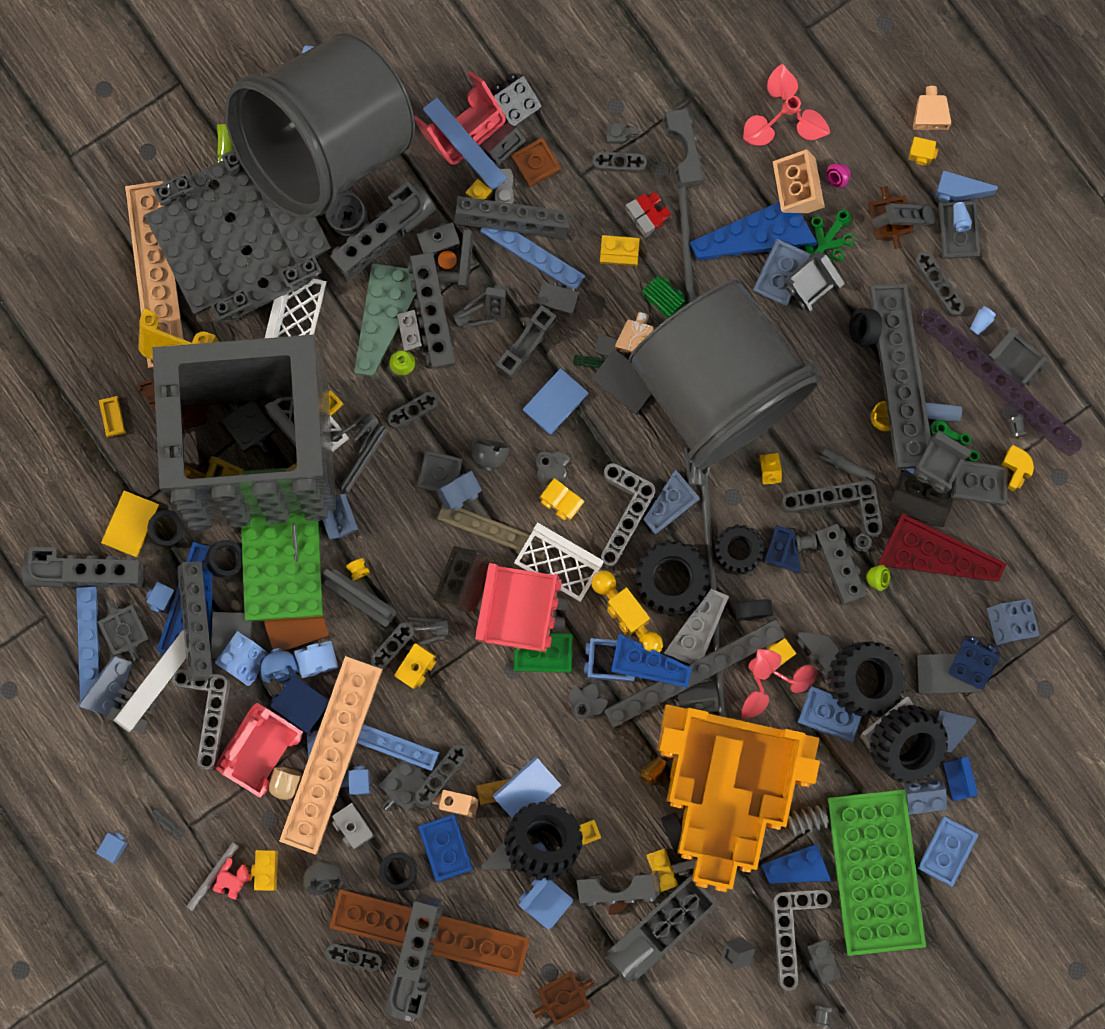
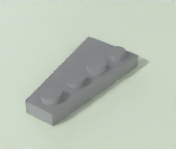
(697, 631)

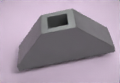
(821, 650)

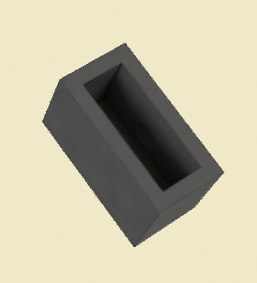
(439, 239)
(558, 299)
(823, 961)

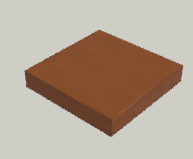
(535, 162)

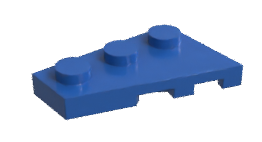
(799, 866)

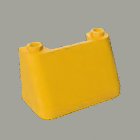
(152, 336)

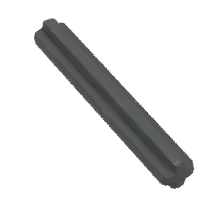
(363, 458)

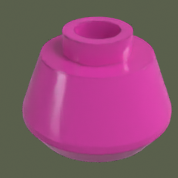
(838, 175)

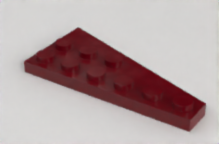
(928, 550)

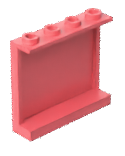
(518, 608)

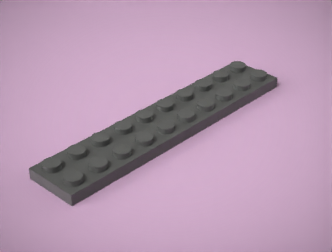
(901, 374)

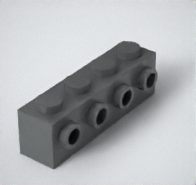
(840, 564)

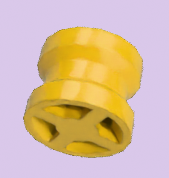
(358, 569)

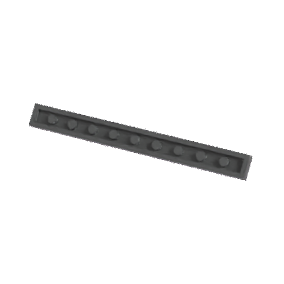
(700, 670)

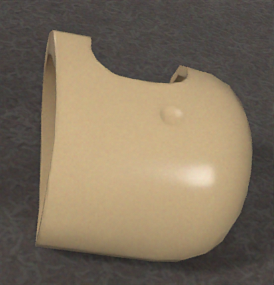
(284, 782)

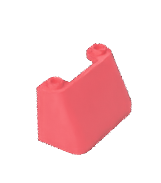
(257, 749)

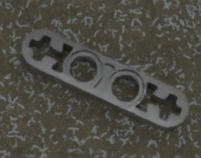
(937, 285)
(443, 777)

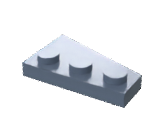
(671, 503)
(103, 692)

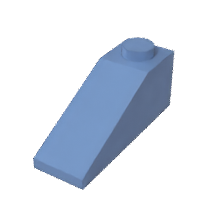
(959, 188)

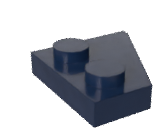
(783, 550)

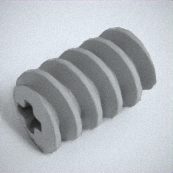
(808, 819)

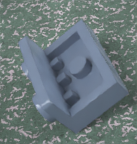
(340, 522)
(926, 797)

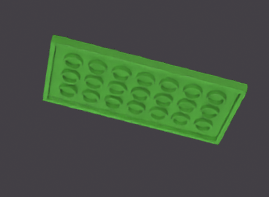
(271, 578)
(876, 872)

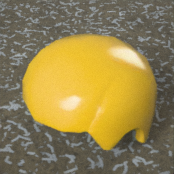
(879, 417)

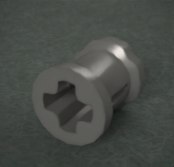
(1017, 427)
(806, 542)
(822, 1017)

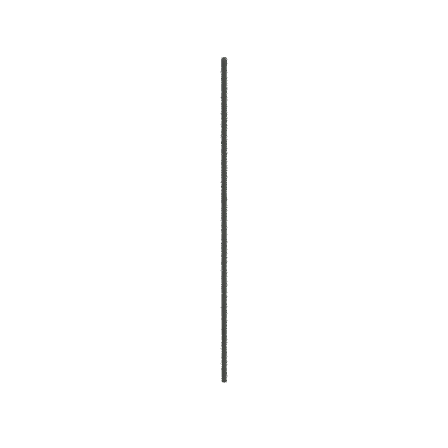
(705, 488)

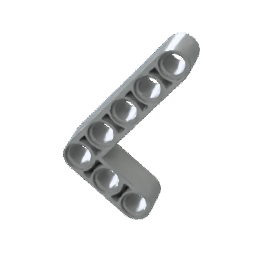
(629, 514)
(210, 713)
(789, 930)

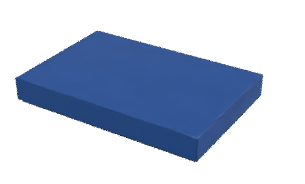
(445, 847)

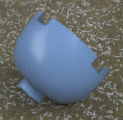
(279, 666)

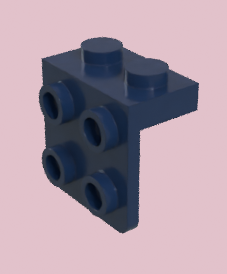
(974, 662)

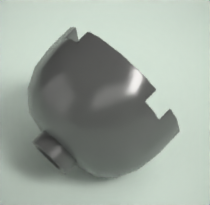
(489, 454)
(322, 877)

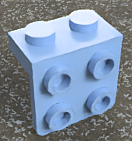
(242, 658)

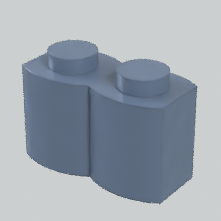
(459, 490)

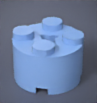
(316, 659)

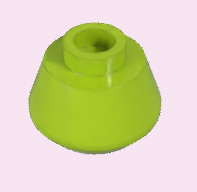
(397, 364)
(878, 577)

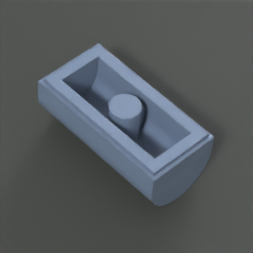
(944, 412)

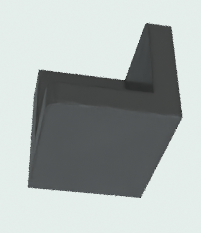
(738, 953)

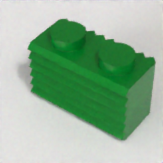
(663, 296)

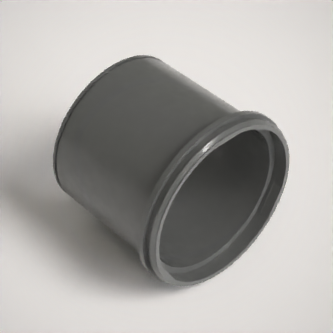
(319, 123)
(722, 372)

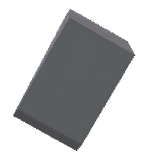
(497, 860)

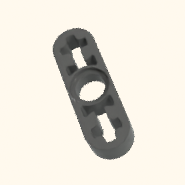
(605, 167)
(427, 407)
(406, 639)
(367, 966)

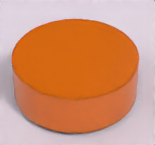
(447, 260)

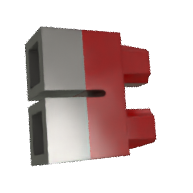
(645, 214)

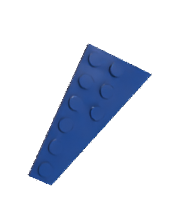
(754, 234)
(174, 622)

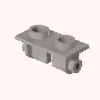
(409, 330)

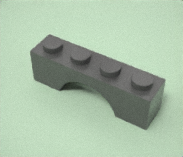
(678, 126)
(522, 349)
(594, 889)

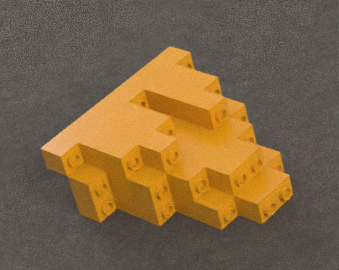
(732, 785)

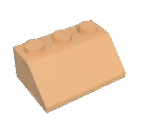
(798, 183)

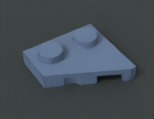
(955, 726)

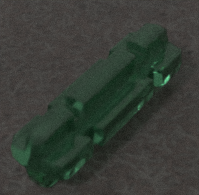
(587, 361)

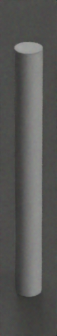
(212, 876)

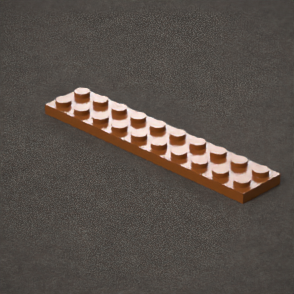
(453, 941)

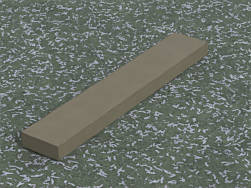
(490, 530)

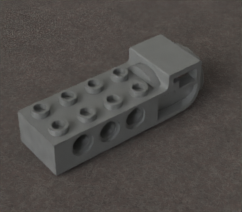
(406, 211)
(66, 570)
(660, 930)
(409, 979)

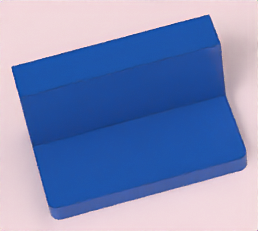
(960, 779)

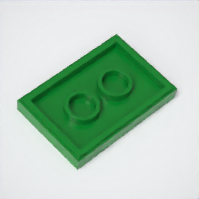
(556, 659)

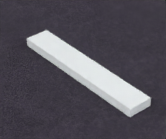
(152, 684)

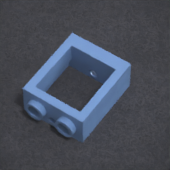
(588, 669)

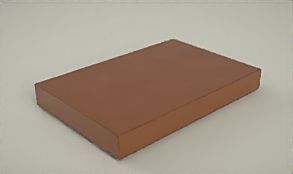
(295, 632)

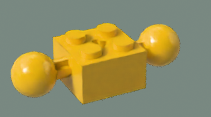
(626, 610)

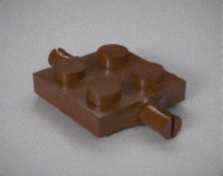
(890, 231)
(563, 998)

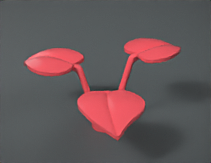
(784, 85)
(766, 664)

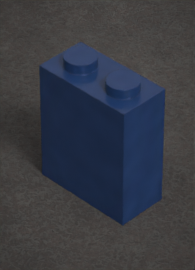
(300, 705)

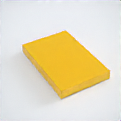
(129, 524)

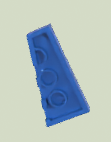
(635, 661)

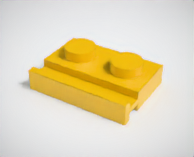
(619, 250)

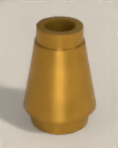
(652, 771)

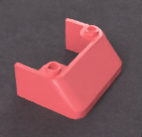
(479, 121)

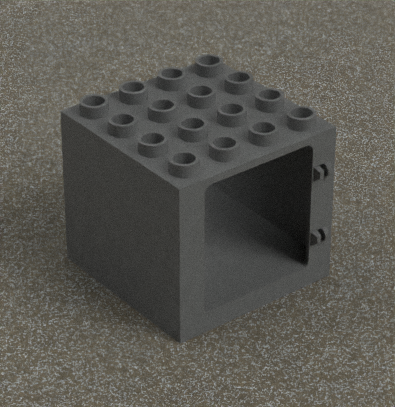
(241, 374)

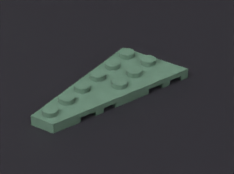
(387, 296)

